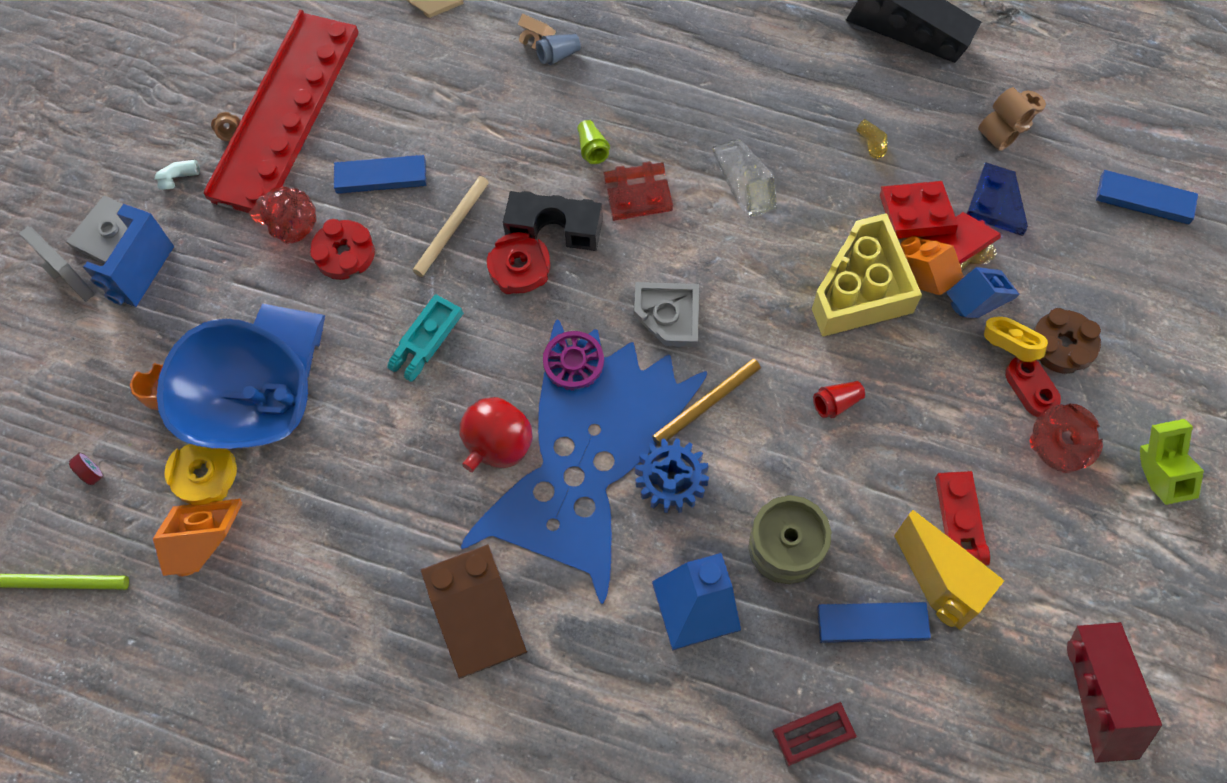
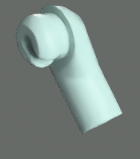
(176, 169)

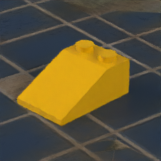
(948, 574)

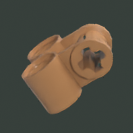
(1011, 116)

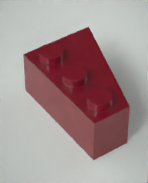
(1112, 693)

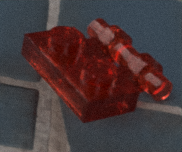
(641, 198)

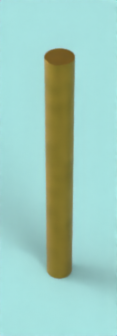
(707, 401)

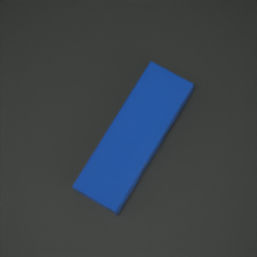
(380, 174)
(1147, 197)
(873, 622)

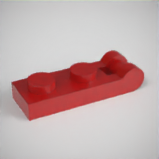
(961, 512)

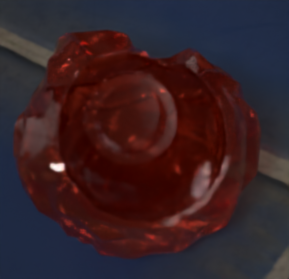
(286, 214)

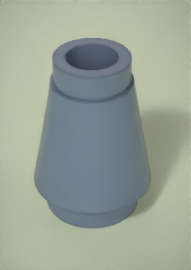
(557, 47)

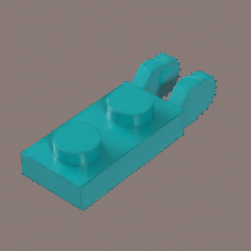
(425, 336)

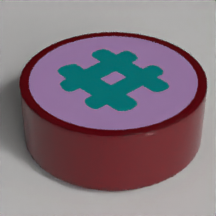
(85, 469)

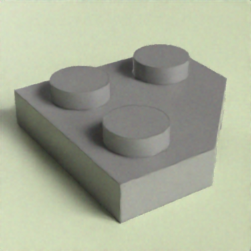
(669, 311)

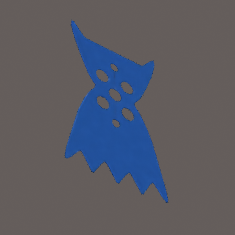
(629, 410)

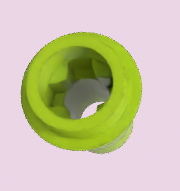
(592, 143)

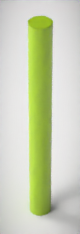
(54, 581)

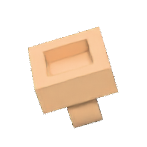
(533, 29)

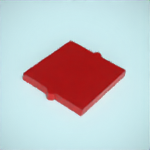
(969, 238)

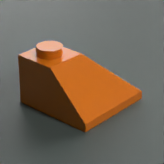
(192, 535)

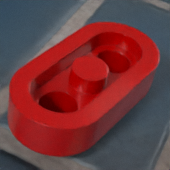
(1029, 386)

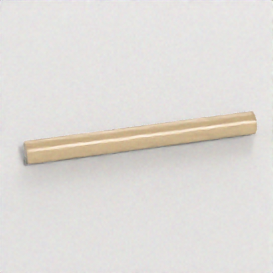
(450, 226)

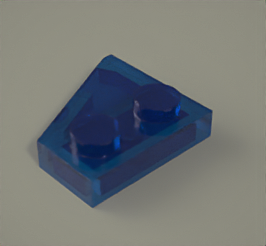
(998, 200)

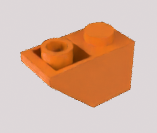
(932, 264)

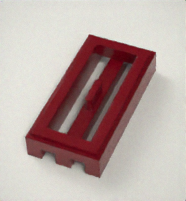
(785, 746)

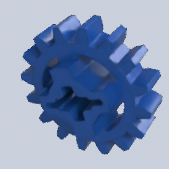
(685, 478)

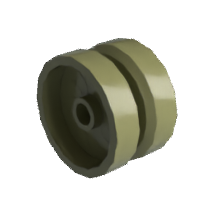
(792, 519)

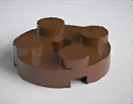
(1081, 331)

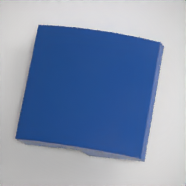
(294, 327)

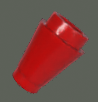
(836, 399)

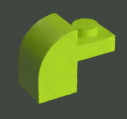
(1167, 463)

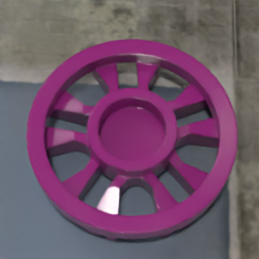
(573, 360)

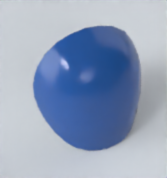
(231, 386)

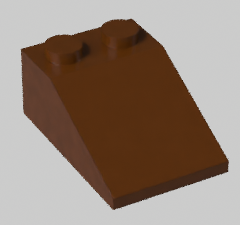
(473, 611)

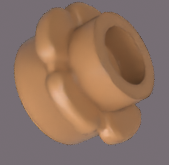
(221, 131)

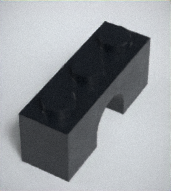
(531, 212)

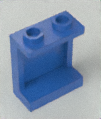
(133, 260)

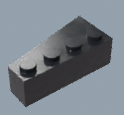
(924, 24)

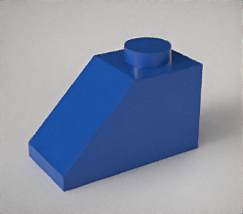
(981, 292)

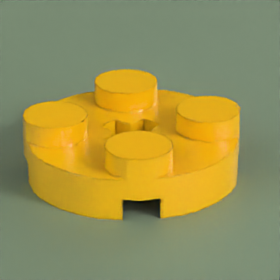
(212, 485)

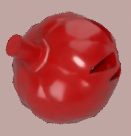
(494, 434)

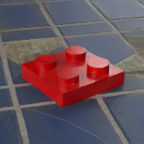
(919, 209)

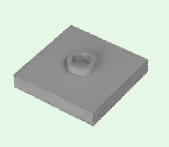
(99, 231)
(55, 264)

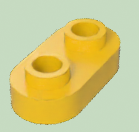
(1015, 338)

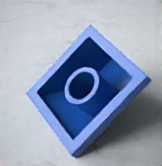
(697, 602)

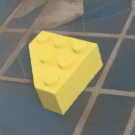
(866, 280)

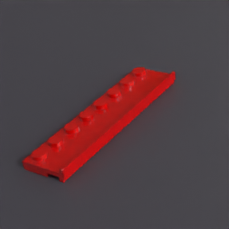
(281, 111)

